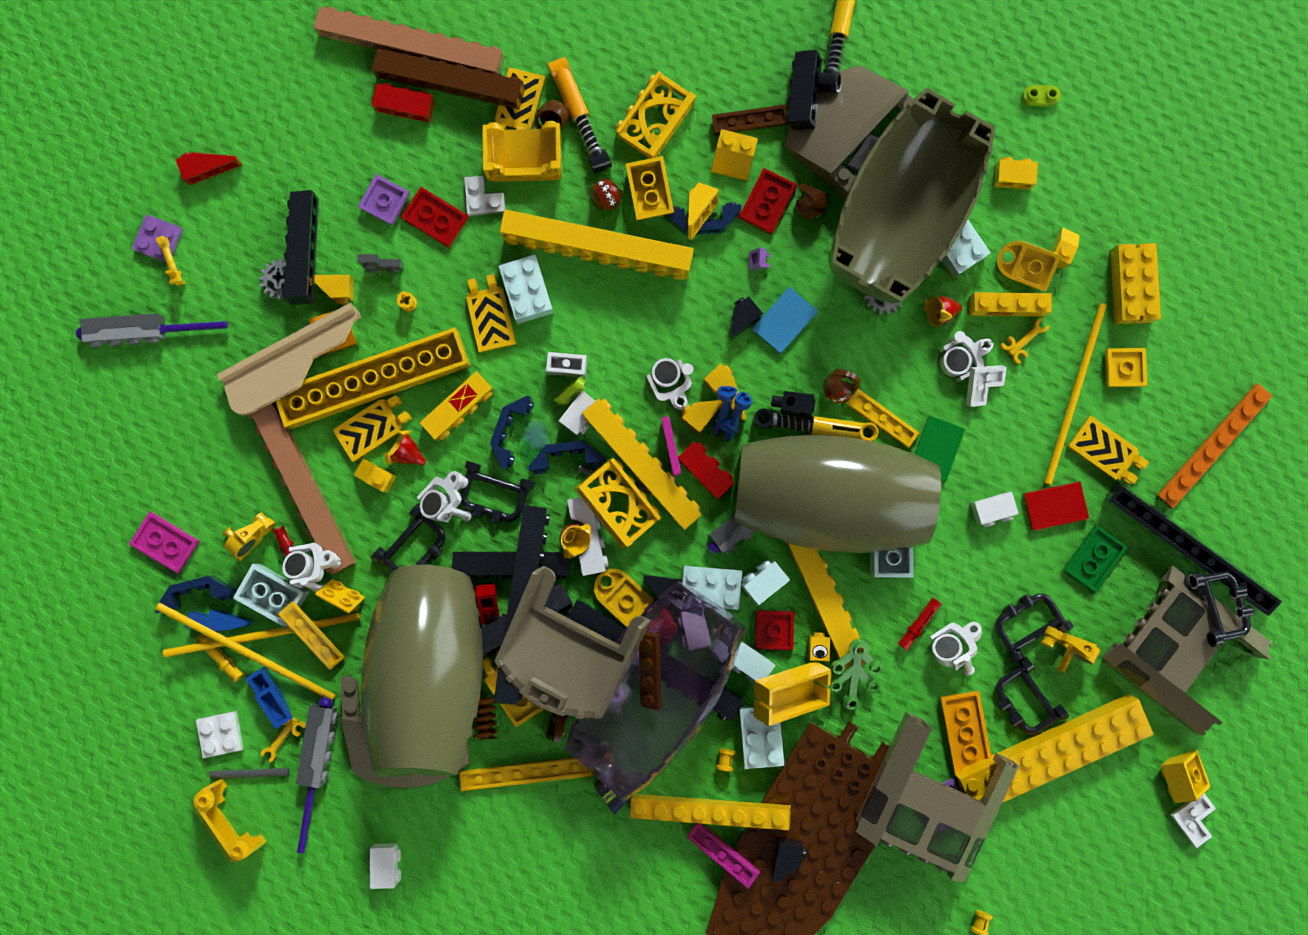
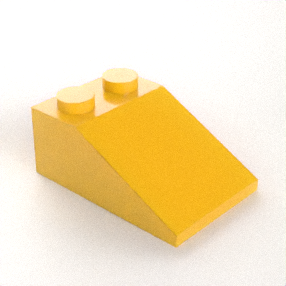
(649, 188)

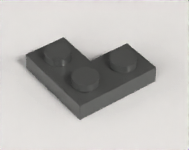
(374, 264)

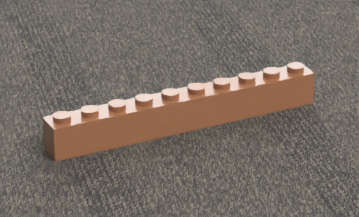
(400, 38)
(302, 485)

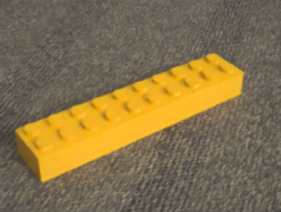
(596, 244)
(374, 378)
(1063, 748)

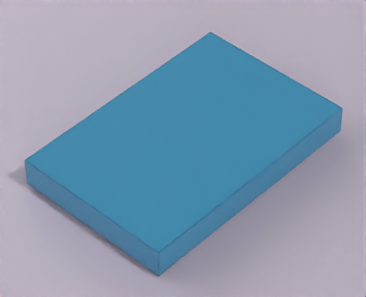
(784, 320)

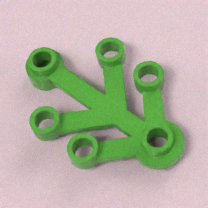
(854, 672)

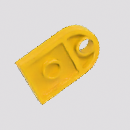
(1030, 264)
(623, 597)

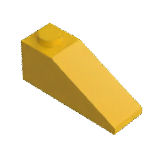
(702, 203)
(722, 377)

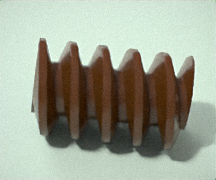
(485, 720)

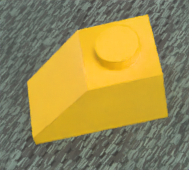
(1066, 245)
(337, 287)
(700, 414)
(375, 476)

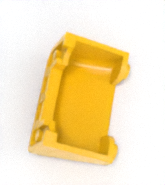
(522, 153)
(206, 808)

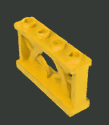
(659, 141)
(634, 495)

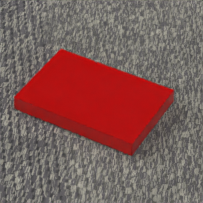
(767, 201)
(435, 217)
(1056, 506)

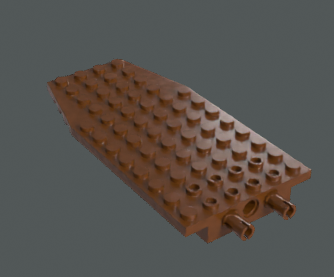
(826, 787)

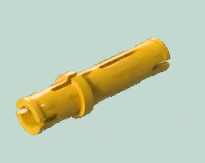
(225, 664)

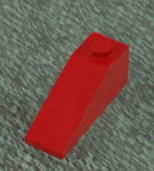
(201, 166)
(487, 603)

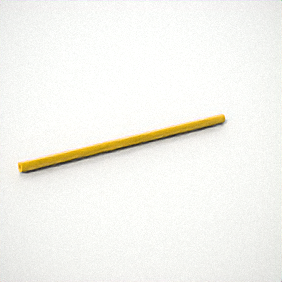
(1075, 394)
(258, 635)
(244, 651)

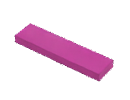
(723, 854)

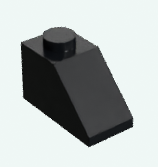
(744, 315)
(660, 584)
(787, 858)

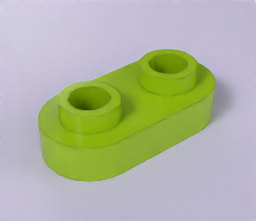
(1042, 95)
(575, 386)

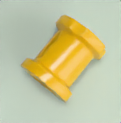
(401, 301)
(725, 759)
(981, 922)

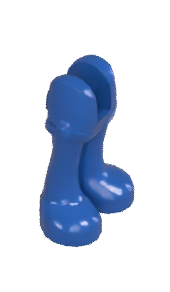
(723, 422)

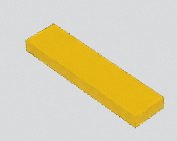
(882, 418)
(311, 635)

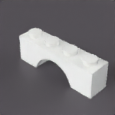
(592, 560)

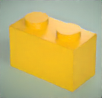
(1015, 173)

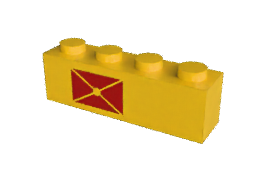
(1010, 304)
(457, 406)

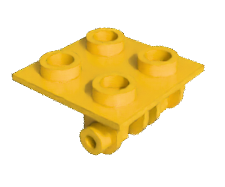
(340, 596)

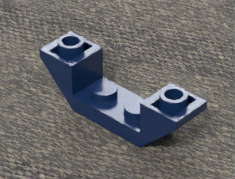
(728, 212)
(522, 407)
(541, 462)
(218, 589)

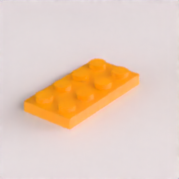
(965, 729)

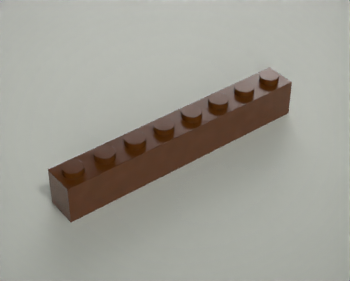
(448, 78)

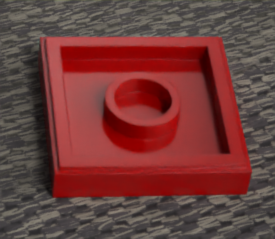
(774, 630)

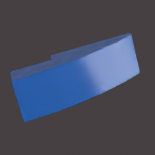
(219, 620)
(269, 697)

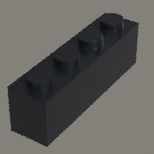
(804, 90)

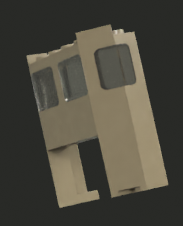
(1172, 649)
(926, 814)

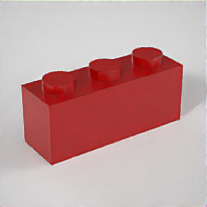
(403, 102)
(706, 469)

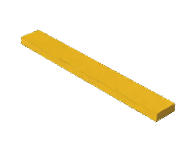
(522, 773)

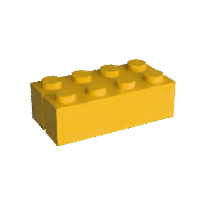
(1135, 283)
(791, 693)

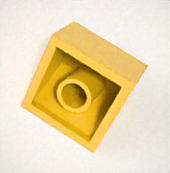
(734, 155)
(1185, 777)

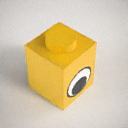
(819, 647)

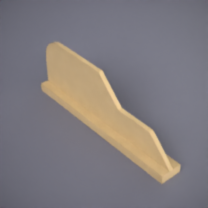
(284, 364)

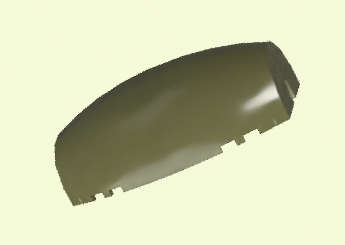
(911, 198)
(837, 493)
(421, 672)

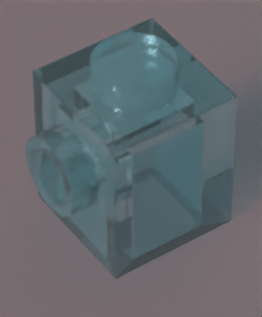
(536, 435)

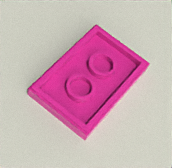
(671, 448)
(164, 542)

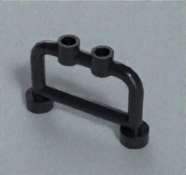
(496, 516)
(433, 552)
(1011, 611)
(1218, 636)
(1016, 719)

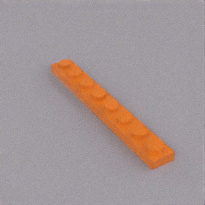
(1214, 445)

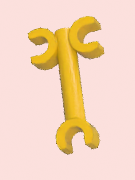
(174, 275)
(1014, 349)
(290, 725)

